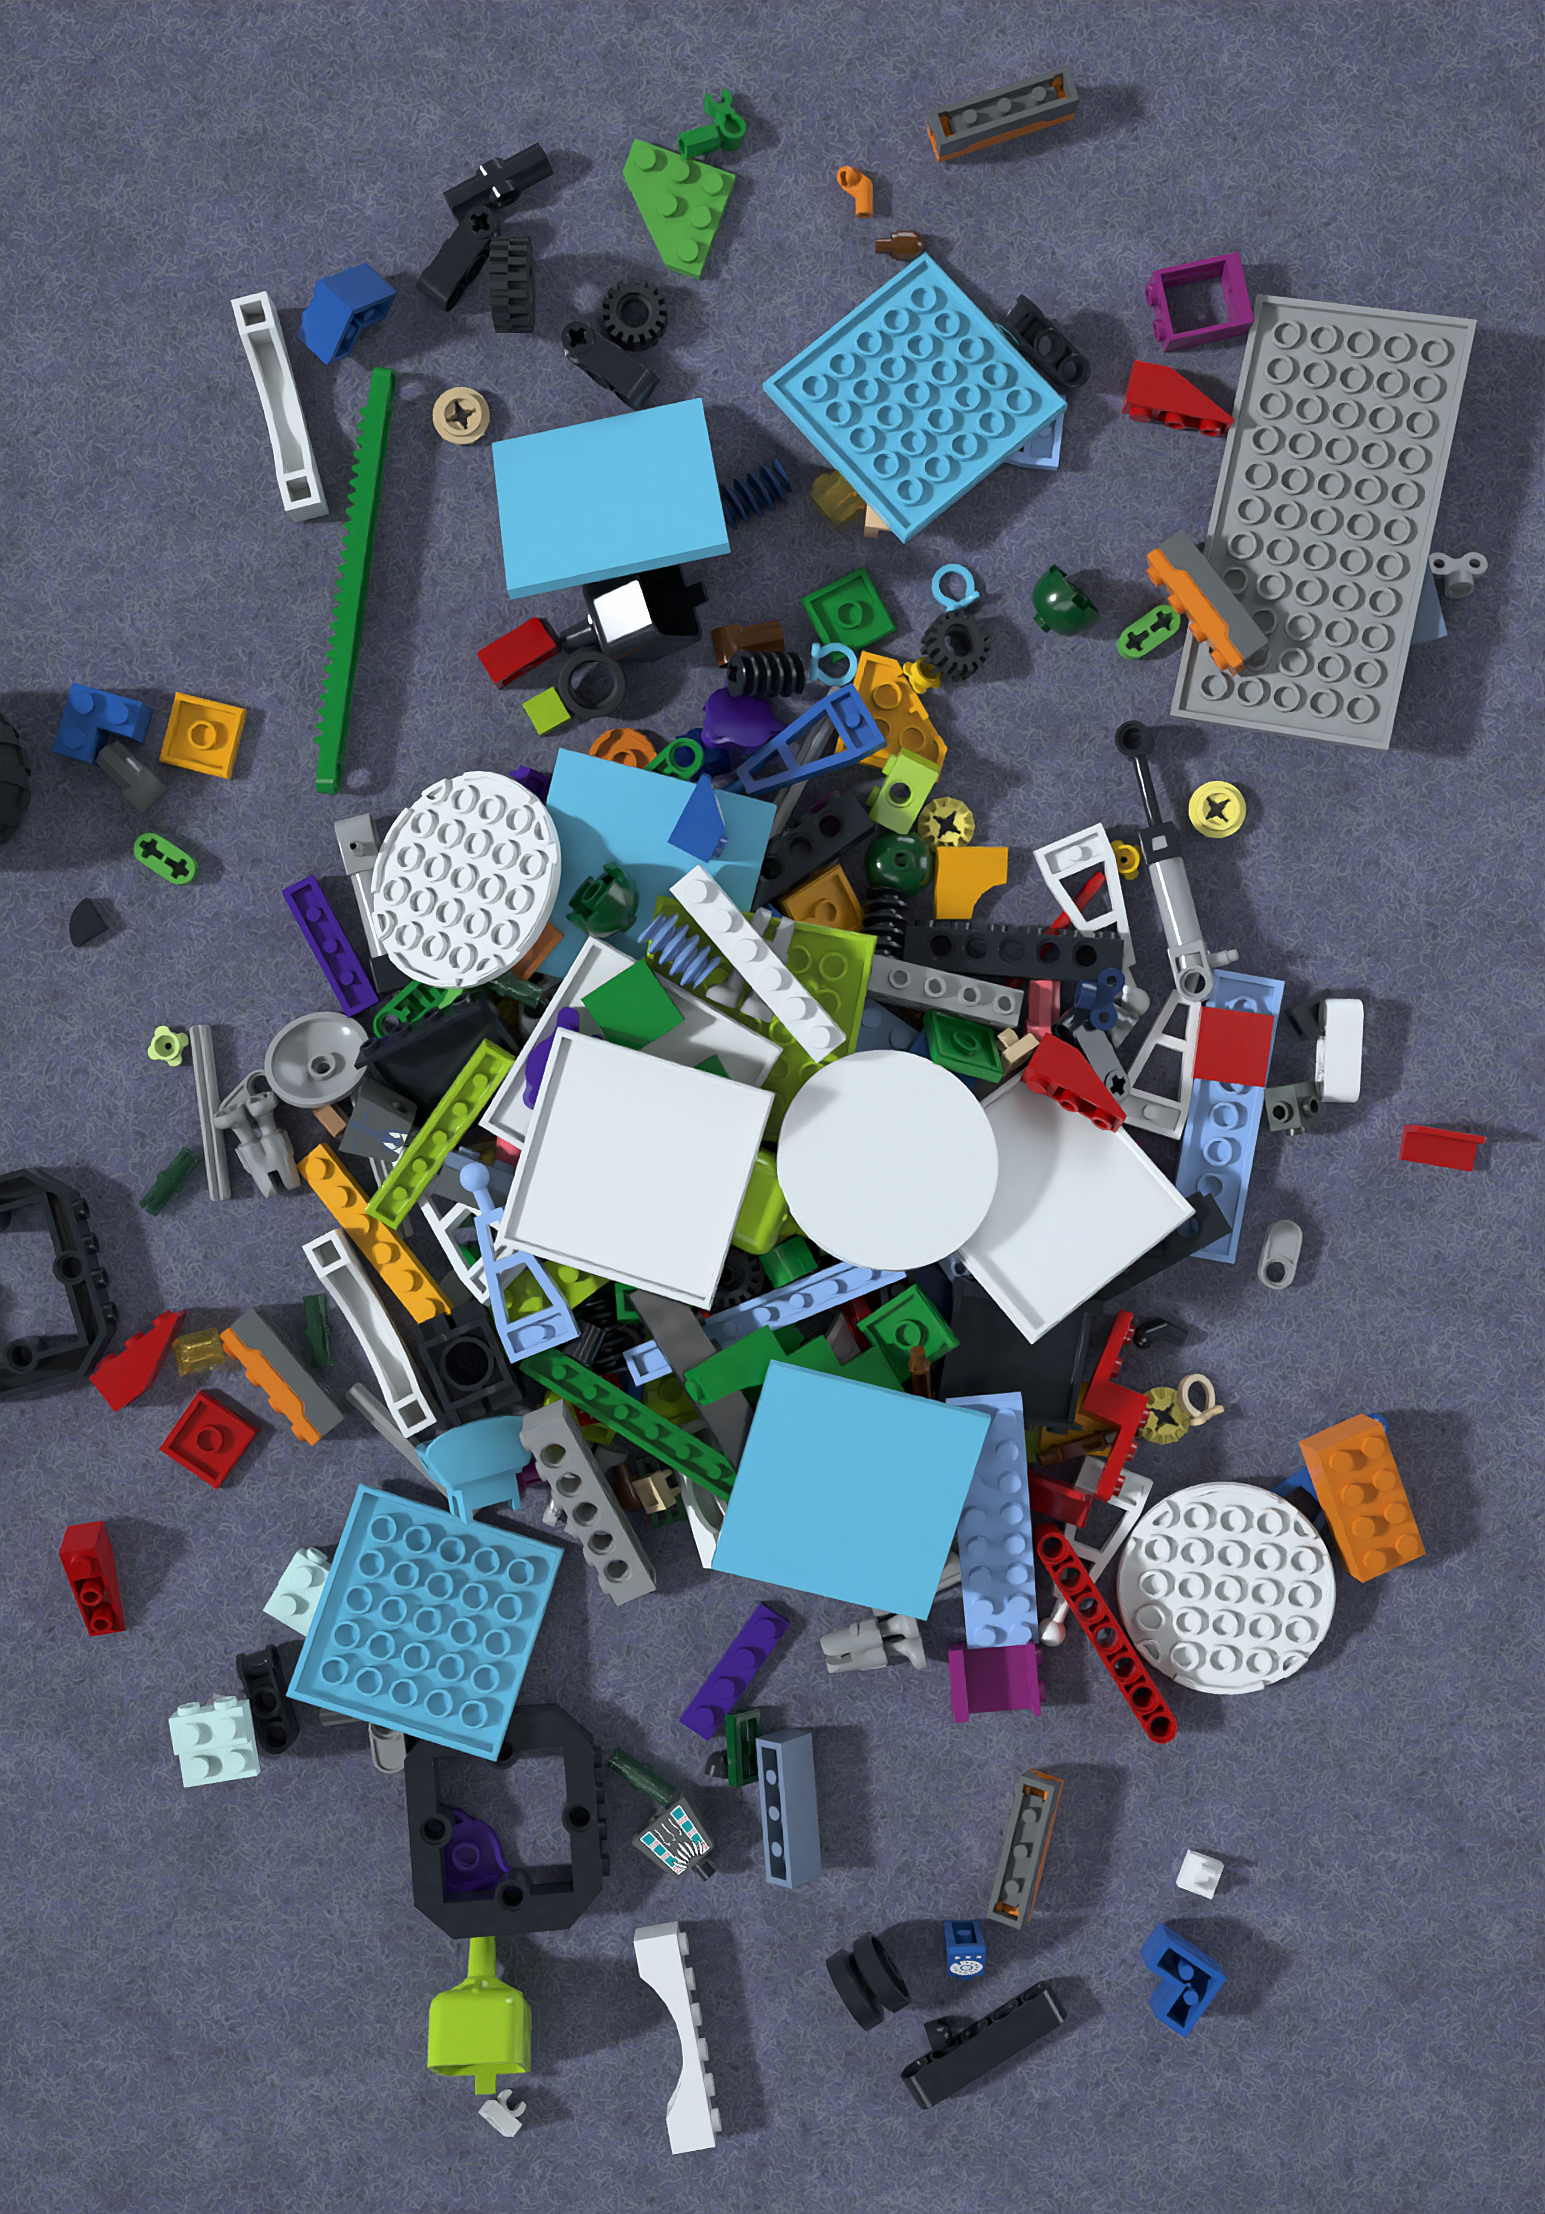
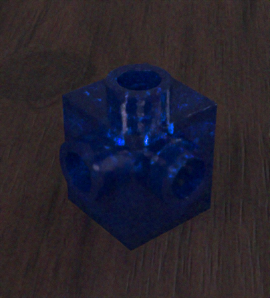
(716, 760)

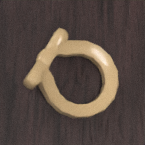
(1197, 1417)

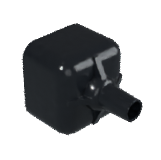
(639, 616)

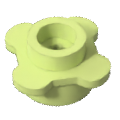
(158, 1046)

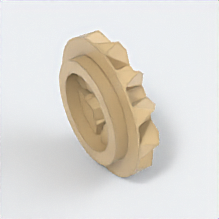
(446, 409)

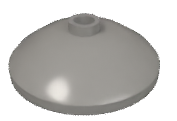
(306, 1050)

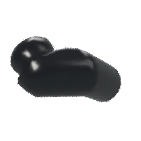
(1156, 1330)

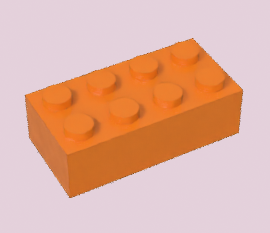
(1362, 1497)

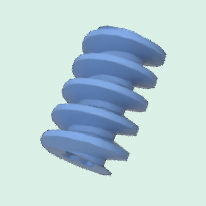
(679, 949)

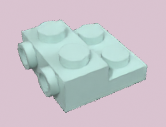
(300, 1590)
(214, 1741)

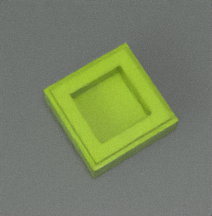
(546, 711)

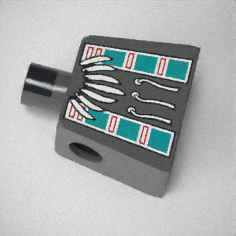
(678, 1838)

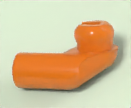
(858, 187)

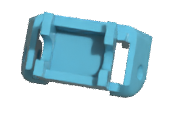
(477, 1463)

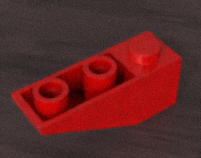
(1166, 396)
(1068, 1078)
(137, 1368)
(93, 1577)

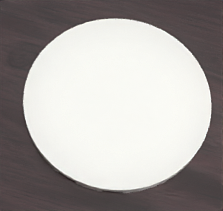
(466, 880)
(887, 1160)
(1225, 1587)

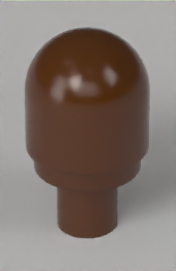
(902, 246)
(625, 1490)

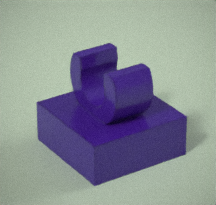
(532, 780)

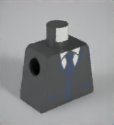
(379, 1123)

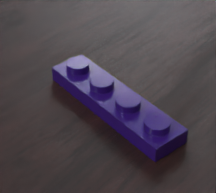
(331, 946)
(734, 1671)

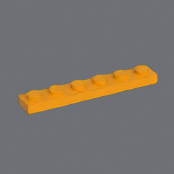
(374, 1238)

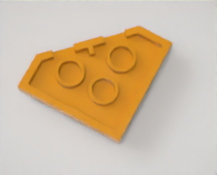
(895, 712)

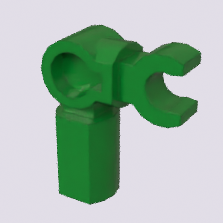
(725, 132)

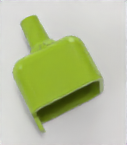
(765, 1213)
(480, 2024)

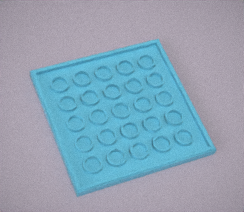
(915, 397)
(608, 499)
(626, 817)
(849, 1490)
(426, 1622)

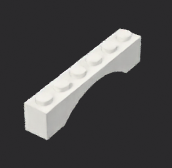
(287, 427)
(758, 963)
(395, 1369)
(662, 1965)

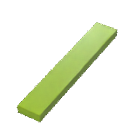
(440, 1133)

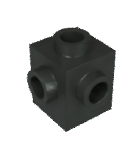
(1292, 1107)

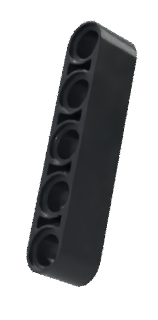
(984, 2045)

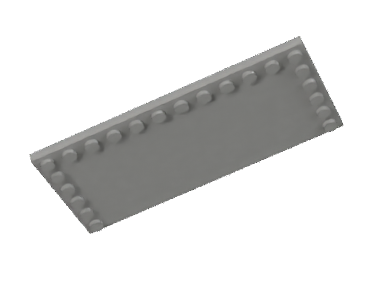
(1328, 515)

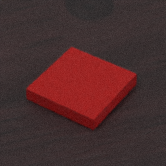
(1232, 1047)
(209, 1439)

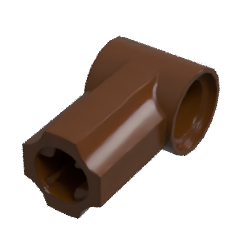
(756, 637)

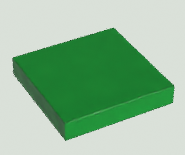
(848, 613)
(633, 1007)
(962, 1046)
(907, 1323)

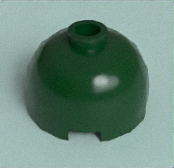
(1062, 604)
(883, 868)
(606, 904)

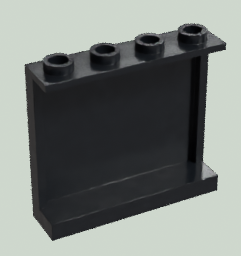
(430, 1053)
(1000, 1359)

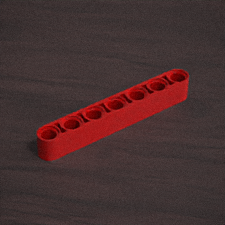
(1112, 1647)

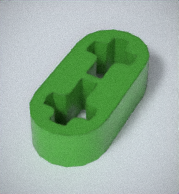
(1153, 639)
(161, 865)

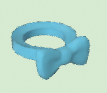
(971, 596)
(818, 652)

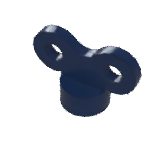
(1099, 997)

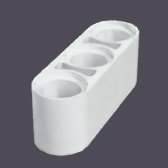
(1339, 1050)

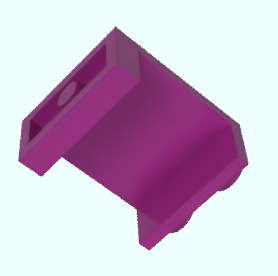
(994, 1679)

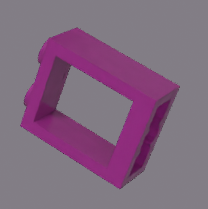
(1236, 297)

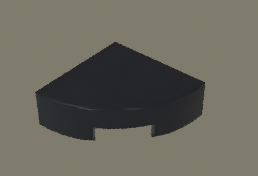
(85, 923)

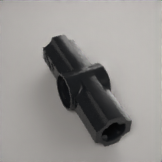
(499, 182)

